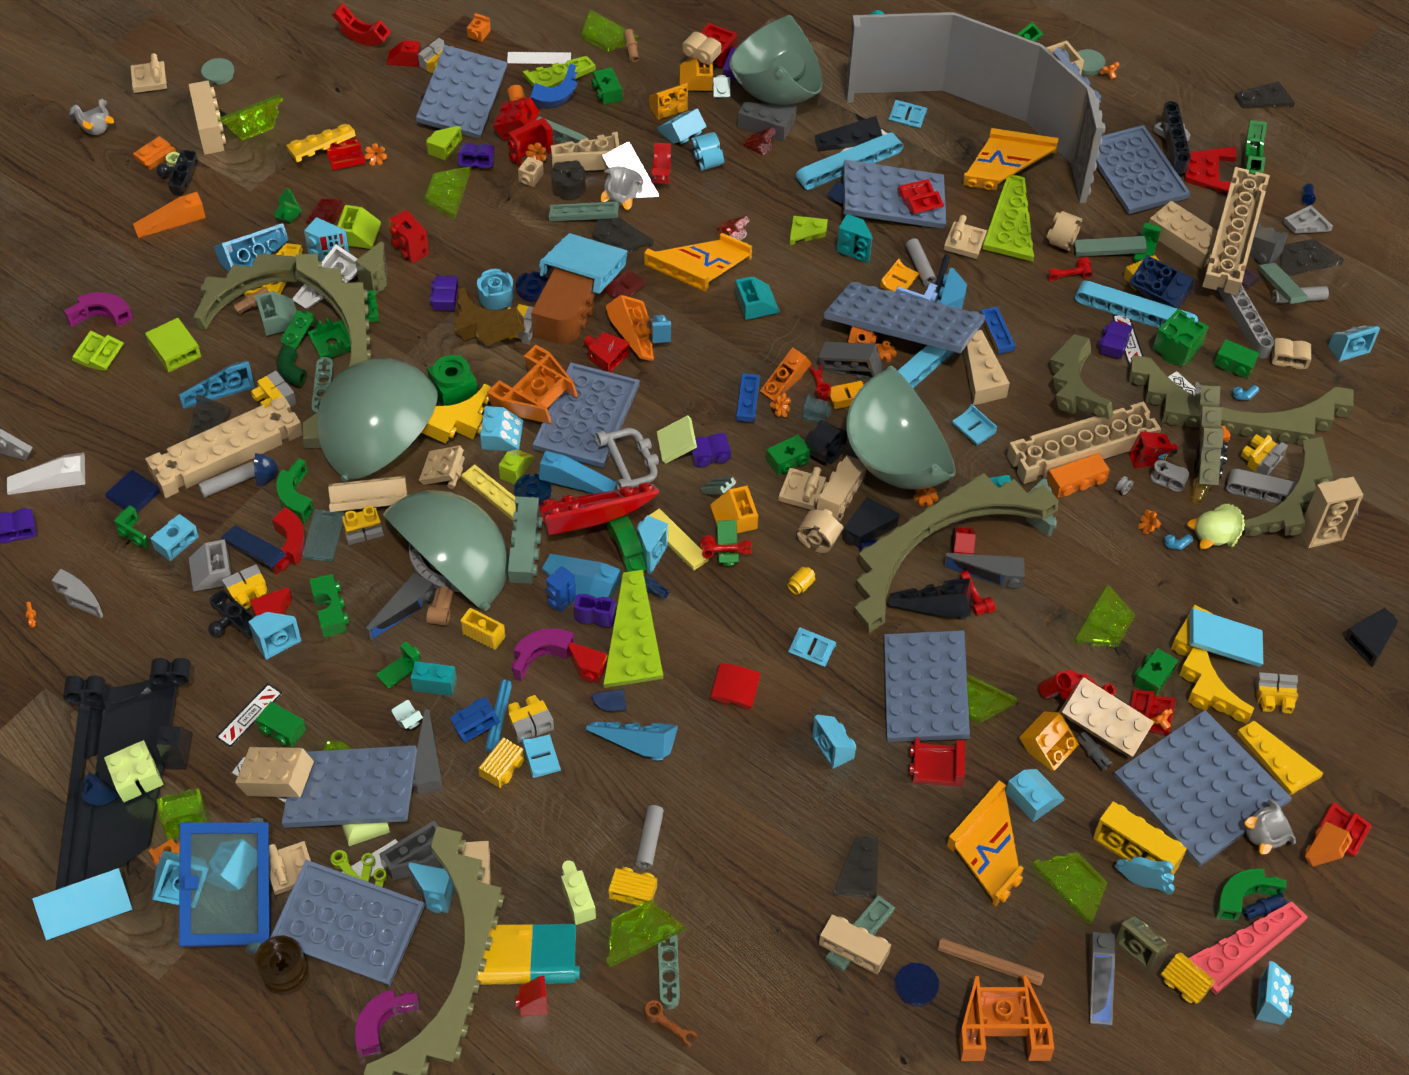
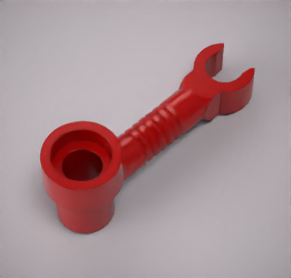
(1083, 267)
(823, 389)
(709, 546)
(981, 605)

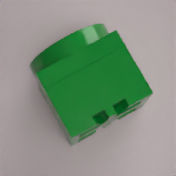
(1180, 338)
(452, 379)

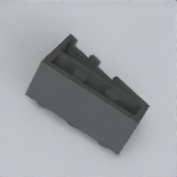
(761, 116)
(1267, 244)
(851, 358)
(413, 849)

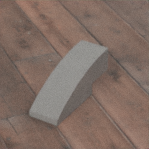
(76, 593)

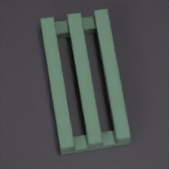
(718, 485)

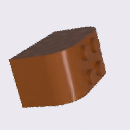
(563, 307)

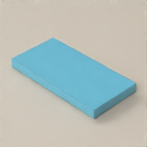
(1226, 637)
(82, 904)

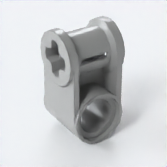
(1171, 475)

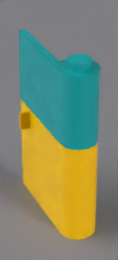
(531, 951)

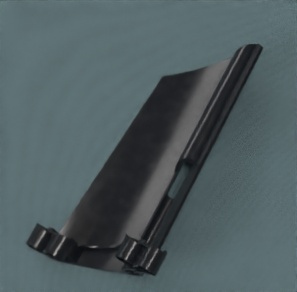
(108, 721)

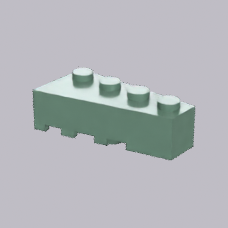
(524, 540)

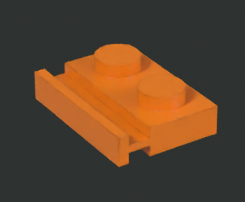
(153, 152)

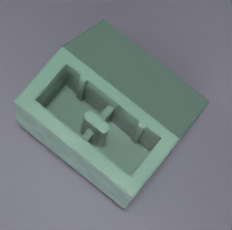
(275, 311)

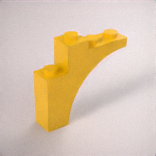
(461, 418)

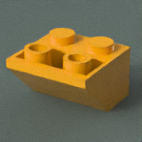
(697, 75)
(669, 101)
(738, 506)
(1049, 739)

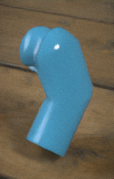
(1239, 394)
(1172, 543)

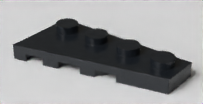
(849, 135)

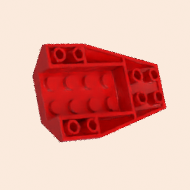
(593, 509)

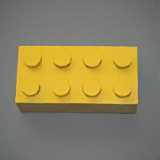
(1133, 837)

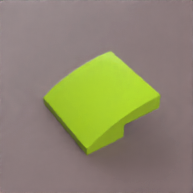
(97, 351)

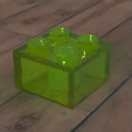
(181, 808)

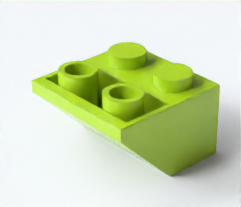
(360, 226)

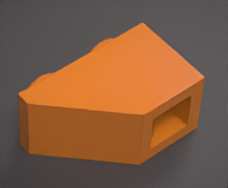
(1328, 846)

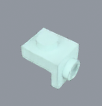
(721, 87)
(406, 715)

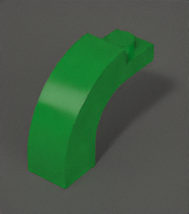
(1253, 147)
(288, 496)
(628, 543)
(1243, 884)

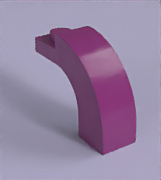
(99, 305)
(537, 644)
(376, 1014)

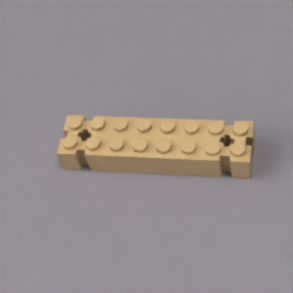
(1236, 231)
(1080, 441)
(224, 446)

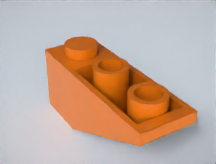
(786, 374)

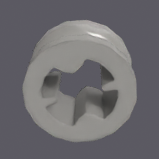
(1124, 485)

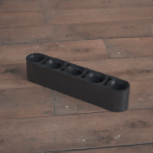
(1175, 137)

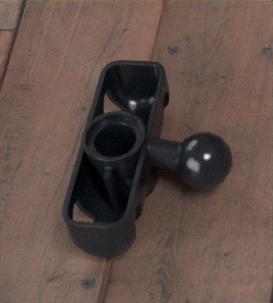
(180, 173)
(229, 616)

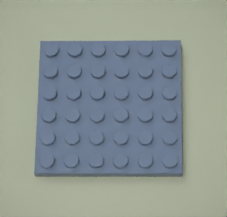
(1200, 786)

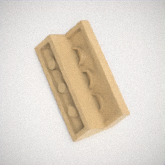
(366, 493)

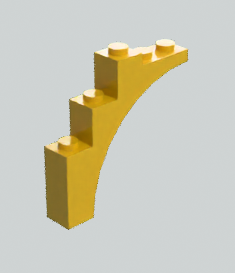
(1208, 688)

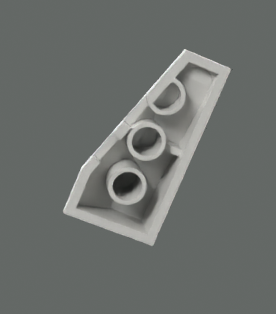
(336, 258)
(56, 473)

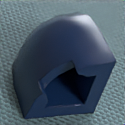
(837, 192)
(264, 469)
(610, 700)
(98, 791)

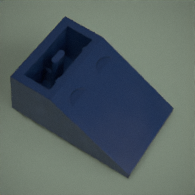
(1161, 283)

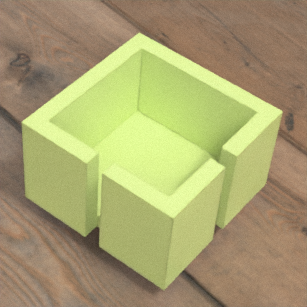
(132, 765)

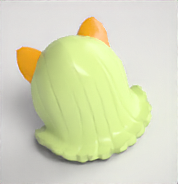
(1219, 526)

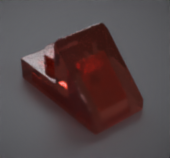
(760, 141)
(735, 227)

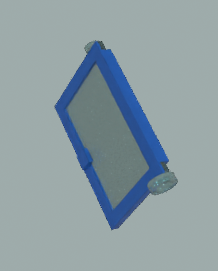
(224, 884)

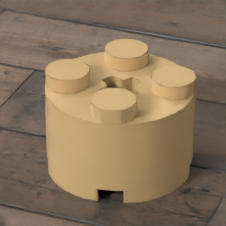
(1064, 230)
(819, 530)

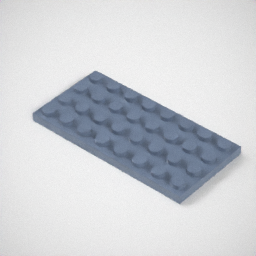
(905, 317)

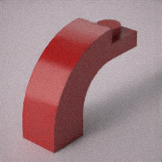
(358, 31)
(661, 163)
(291, 528)

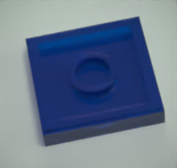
(133, 491)

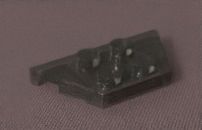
(620, 234)
(1307, 257)

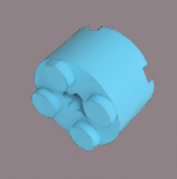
(707, 151)
(495, 289)

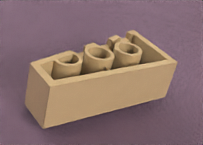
(586, 151)
(984, 371)
(841, 487)

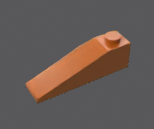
(176, 213)
(631, 321)

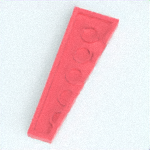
(1244, 948)

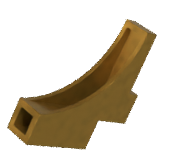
(484, 323)

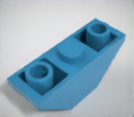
(954, 290)
(660, 329)

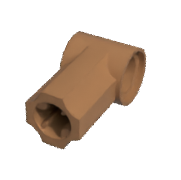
(440, 610)

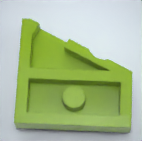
(807, 228)

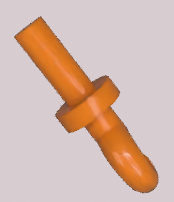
(30, 614)

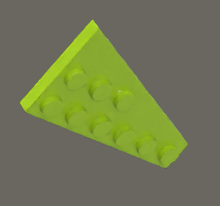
(1010, 224)
(633, 643)

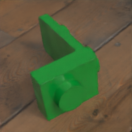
(288, 207)
(1151, 235)
(298, 328)
(124, 525)
(727, 535)
(401, 667)

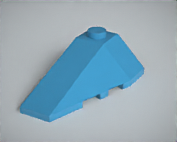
(246, 248)
(223, 383)
(573, 474)
(590, 576)
(650, 741)

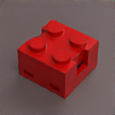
(727, 39)
(515, 115)
(408, 236)

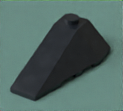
(945, 600)

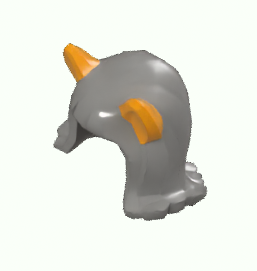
(94, 120)
(621, 185)
(1269, 828)

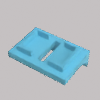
(915, 117)
(969, 419)
(821, 650)
(538, 747)

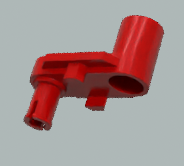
(1064, 682)

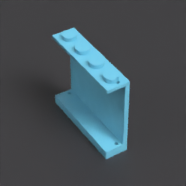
(587, 259)

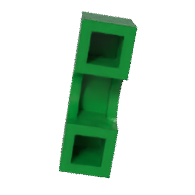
(332, 618)

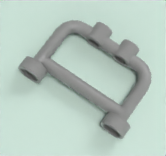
(642, 444)

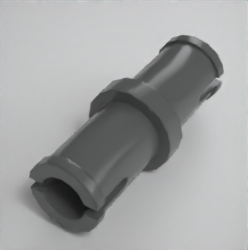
(1094, 750)

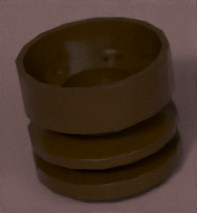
(281, 965)

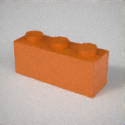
(1078, 475)

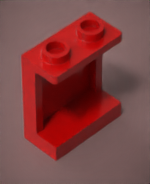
(535, 132)
(938, 763)

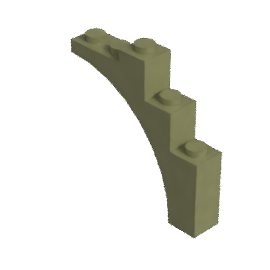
(240, 279)
(1071, 390)
(1211, 433)
(1289, 513)

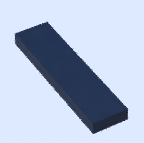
(253, 546)

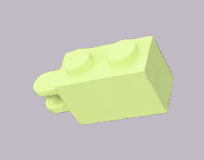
(577, 894)

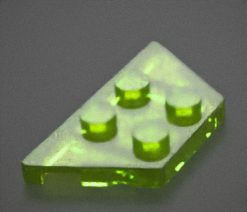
(604, 32)
(254, 118)
(447, 190)
(1107, 621)
(986, 699)
(1074, 882)
(640, 930)

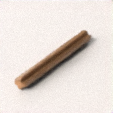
(990, 961)

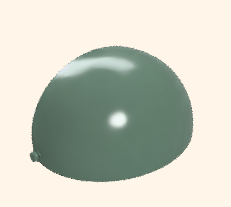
(754, 61)
(373, 414)
(897, 434)
(455, 540)

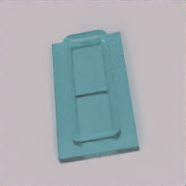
(323, 535)

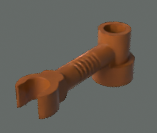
(657, 1008)

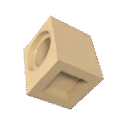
(530, 171)

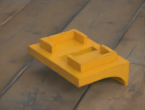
(900, 272)
(839, 397)

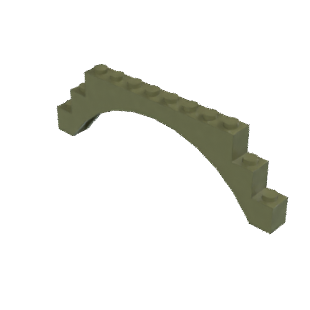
(349, 304)
(1284, 426)
(972, 500)
(479, 905)

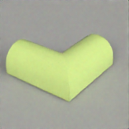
(362, 832)

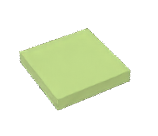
(676, 439)

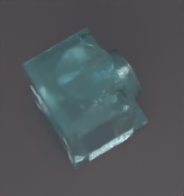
(815, 410)

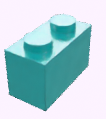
(433, 678)

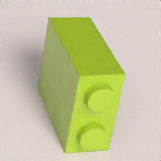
(173, 344)

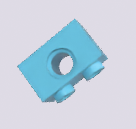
(174, 537)

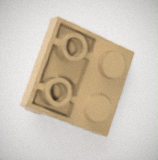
(149, 75)
(965, 239)
(443, 466)
(802, 488)
(286, 865)

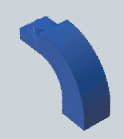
(555, 96)

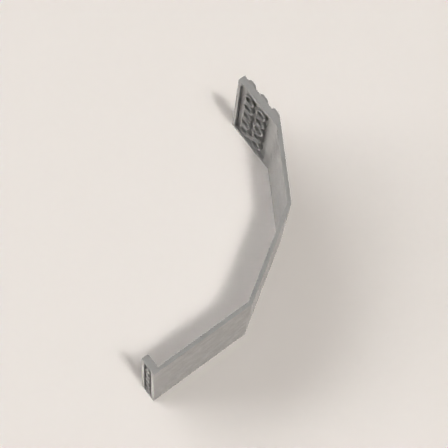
(982, 67)

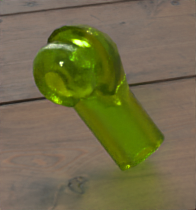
(336, 745)

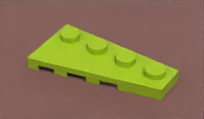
(556, 74)

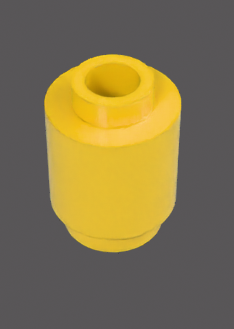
(801, 580)

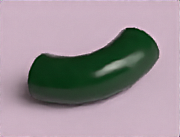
(287, 368)

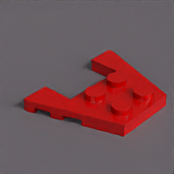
(1204, 168)

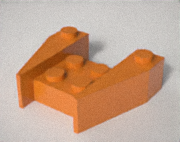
(536, 389)
(1005, 1013)

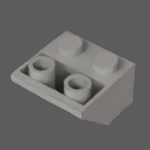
(210, 565)

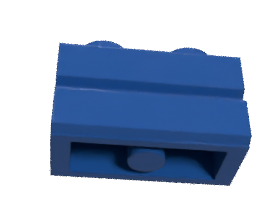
(561, 589)
(474, 719)

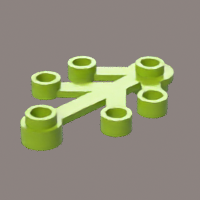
(343, 864)

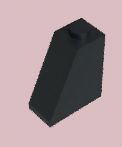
(869, 522)
(1372, 635)
(174, 746)

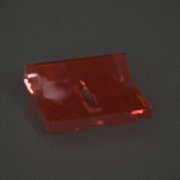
(327, 210)
(628, 279)

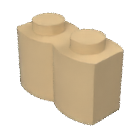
(702, 48)
(1291, 353)

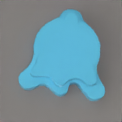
(1148, 873)

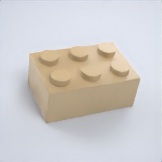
(274, 772)

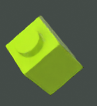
(444, 142)
(514, 465)

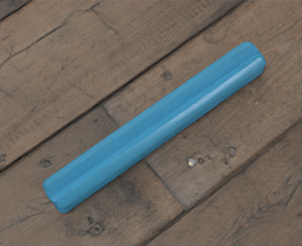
(500, 710)

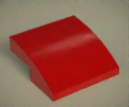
(345, 154)
(920, 196)
(735, 685)
(1151, 706)
(1353, 823)

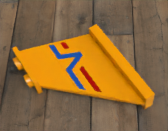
(1005, 155)
(699, 262)
(988, 845)

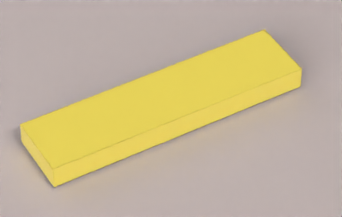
(490, 490)
(681, 543)

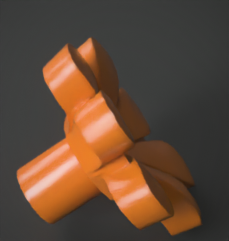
(1110, 71)
(536, 152)
(375, 154)
(886, 351)
(780, 405)
(926, 496)
(1149, 522)
(1162, 719)

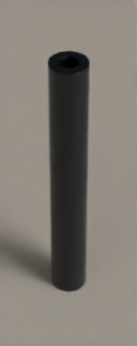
(939, 282)

